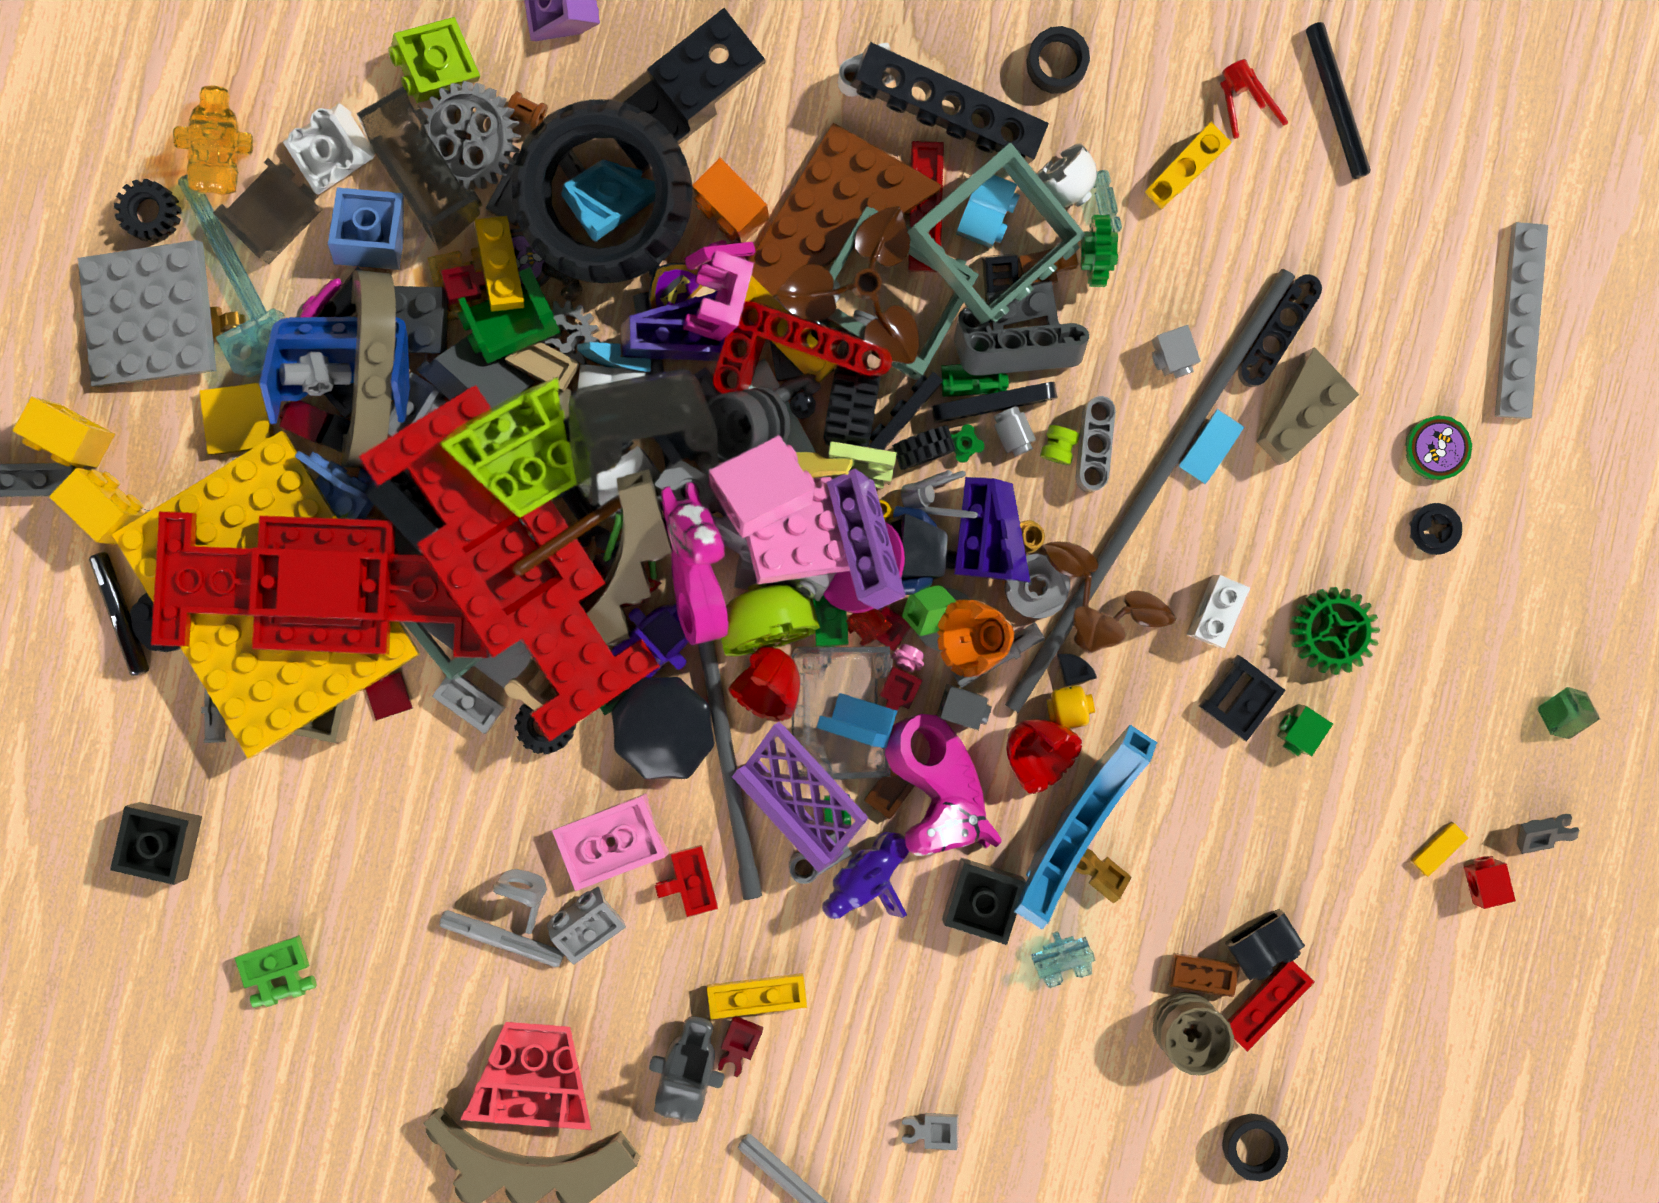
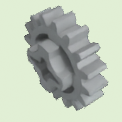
(578, 332)

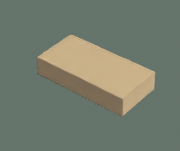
(544, 364)

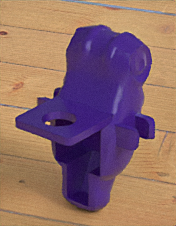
(661, 634)
(869, 877)

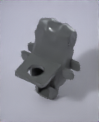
(686, 1072)

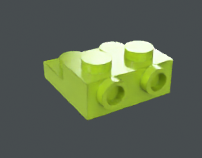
(432, 58)

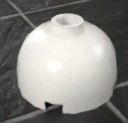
(1070, 176)

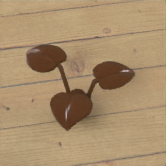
(810, 288)
(1093, 627)

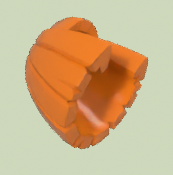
(973, 637)

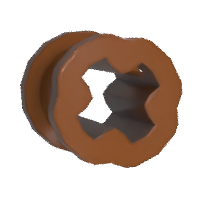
(526, 110)

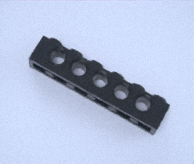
(876, 60)

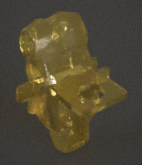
(213, 143)

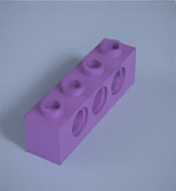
(866, 539)

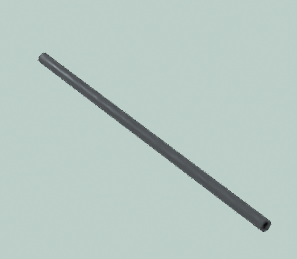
(1153, 485)

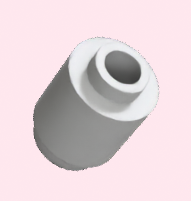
(1014, 431)

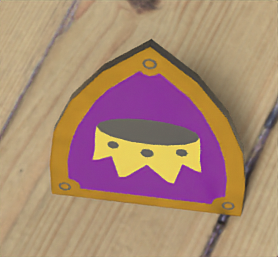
(671, 284)

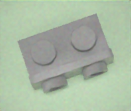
(584, 925)

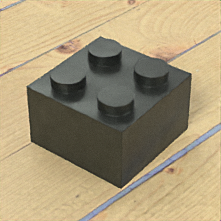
(156, 843)
(983, 901)

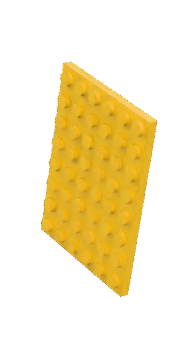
(258, 690)

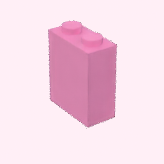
(761, 486)

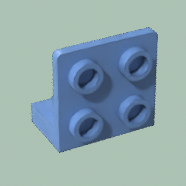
(343, 493)

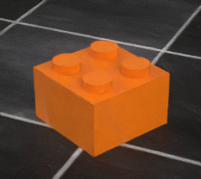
(730, 201)

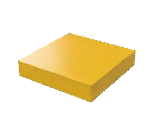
(234, 418)

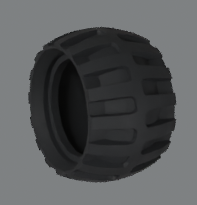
(533, 190)

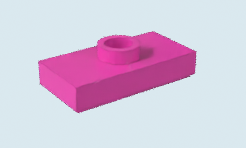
(704, 255)

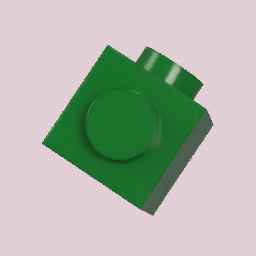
(1303, 730)

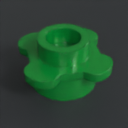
(974, 445)

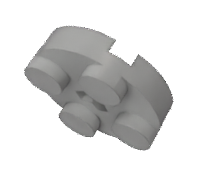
(1053, 595)

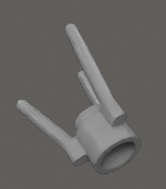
(921, 494)

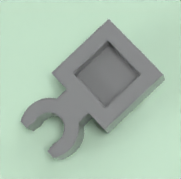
(938, 1130)

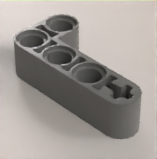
(1017, 349)

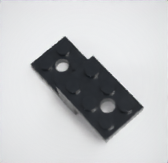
(689, 83)

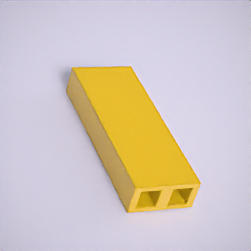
(1439, 849)

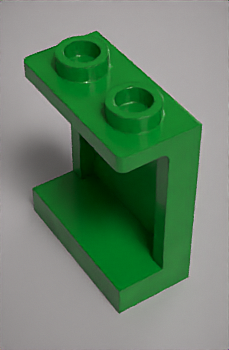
(510, 330)

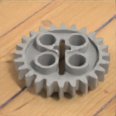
(494, 143)

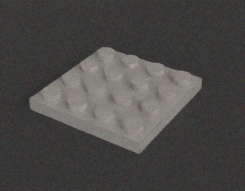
(147, 314)

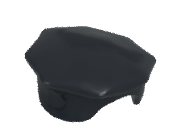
(662, 728)

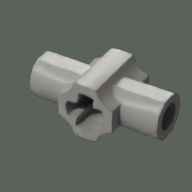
(315, 374)

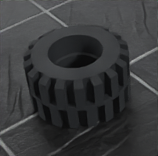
(851, 407)

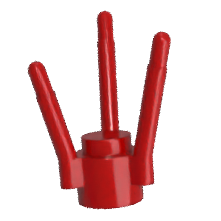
(1243, 78)

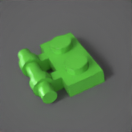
(271, 962)

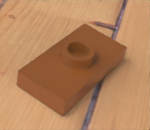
(1203, 974)

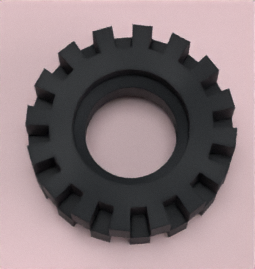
(131, 200)
(924, 447)
(532, 739)

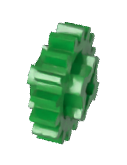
(1099, 250)

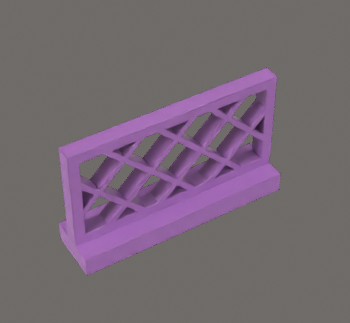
(788, 810)

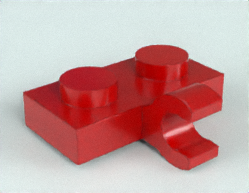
(691, 881)

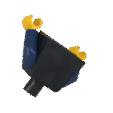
(923, 547)

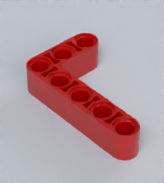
(795, 338)

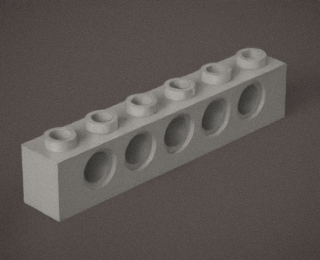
(676, 477)

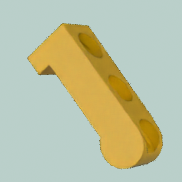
(1188, 165)

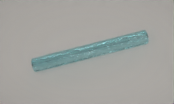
(224, 250)

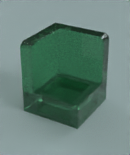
(1568, 713)

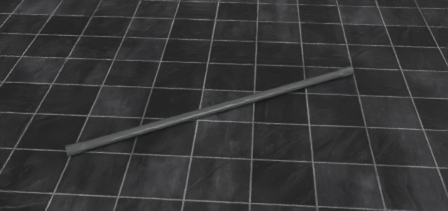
(747, 870)

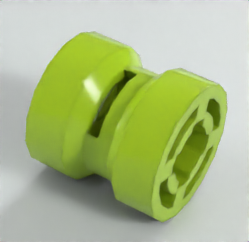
(1059, 444)

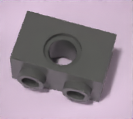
(964, 707)

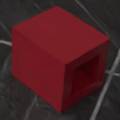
(305, 420)

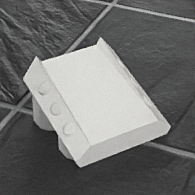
(328, 147)

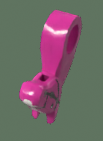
(695, 546)
(950, 780)

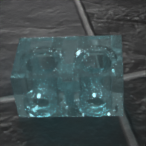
(252, 333)

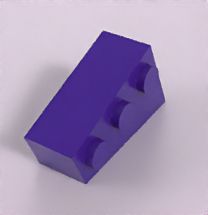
(661, 334)
(993, 541)

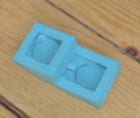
(610, 356)
(1211, 446)

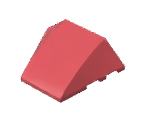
(531, 1080)

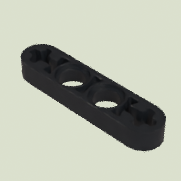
(1277, 329)
(994, 402)

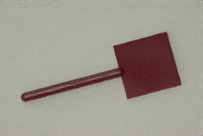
(389, 696)

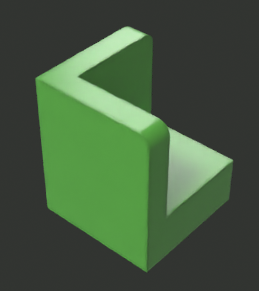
(926, 608)

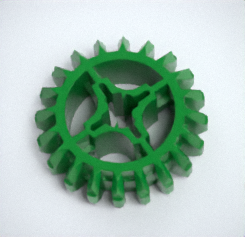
(1338, 643)

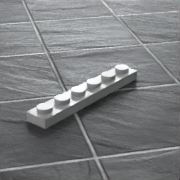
(1521, 320)

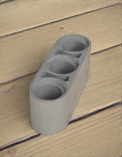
(1103, 430)

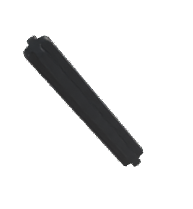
(1338, 100)

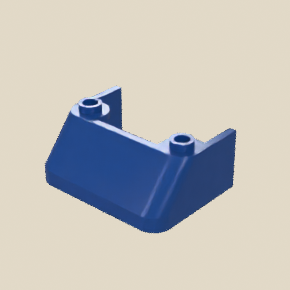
(334, 339)

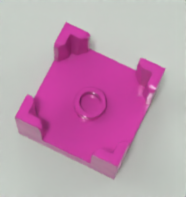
(721, 316)

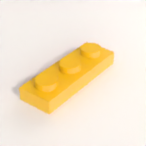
(499, 263)
(757, 996)

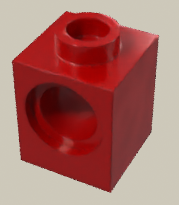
(1489, 882)

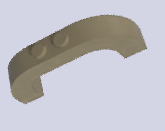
(373, 364)

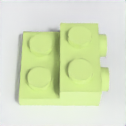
(871, 462)

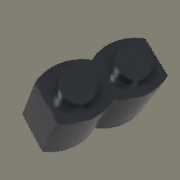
(1265, 945)

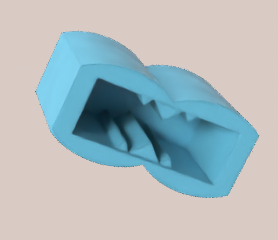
(986, 211)

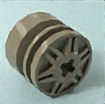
(1200, 1048)

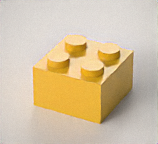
(63, 433)
(97, 503)

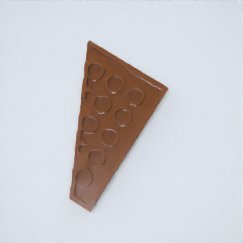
(828, 201)

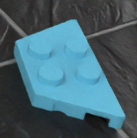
(607, 196)

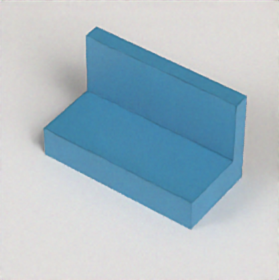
(860, 721)

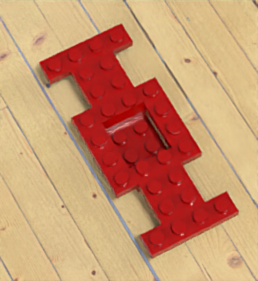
(476, 564)
(301, 572)

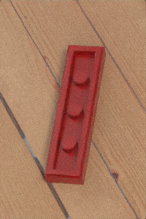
(927, 159)

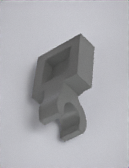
(1543, 834)

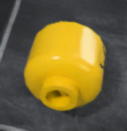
(1070, 707)

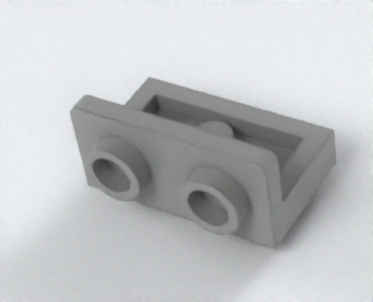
(421, 401)

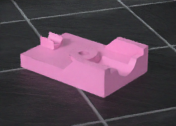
(586, 847)

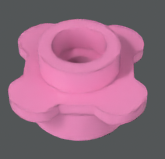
(908, 658)

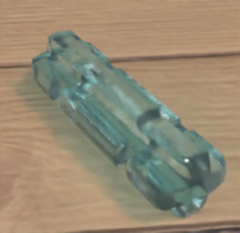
(1106, 199)

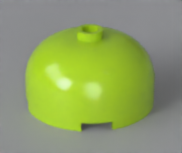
(768, 618)

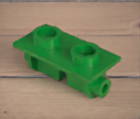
(960, 383)

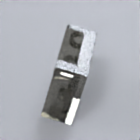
(270, 211)

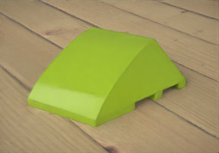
(518, 448)

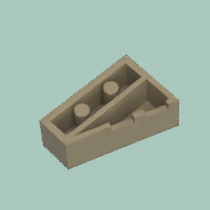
(1307, 406)

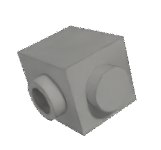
(1175, 352)

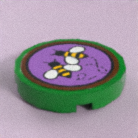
(1438, 447)

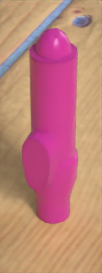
(315, 304)

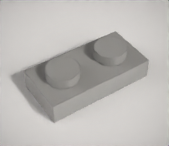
(469, 702)

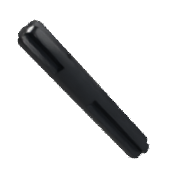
(118, 613)

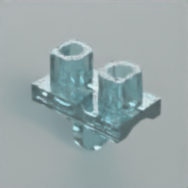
(1062, 956)

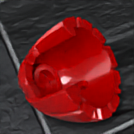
(768, 685)
(1041, 753)

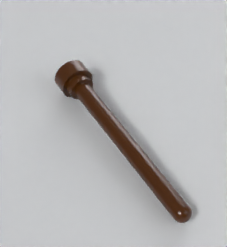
(567, 536)

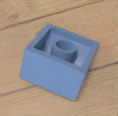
(367, 228)

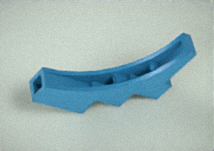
(1080, 823)

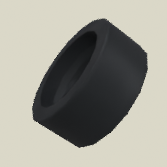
(1063, 35)
(1271, 1166)

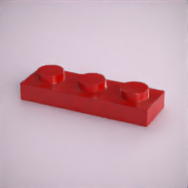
(1269, 1003)

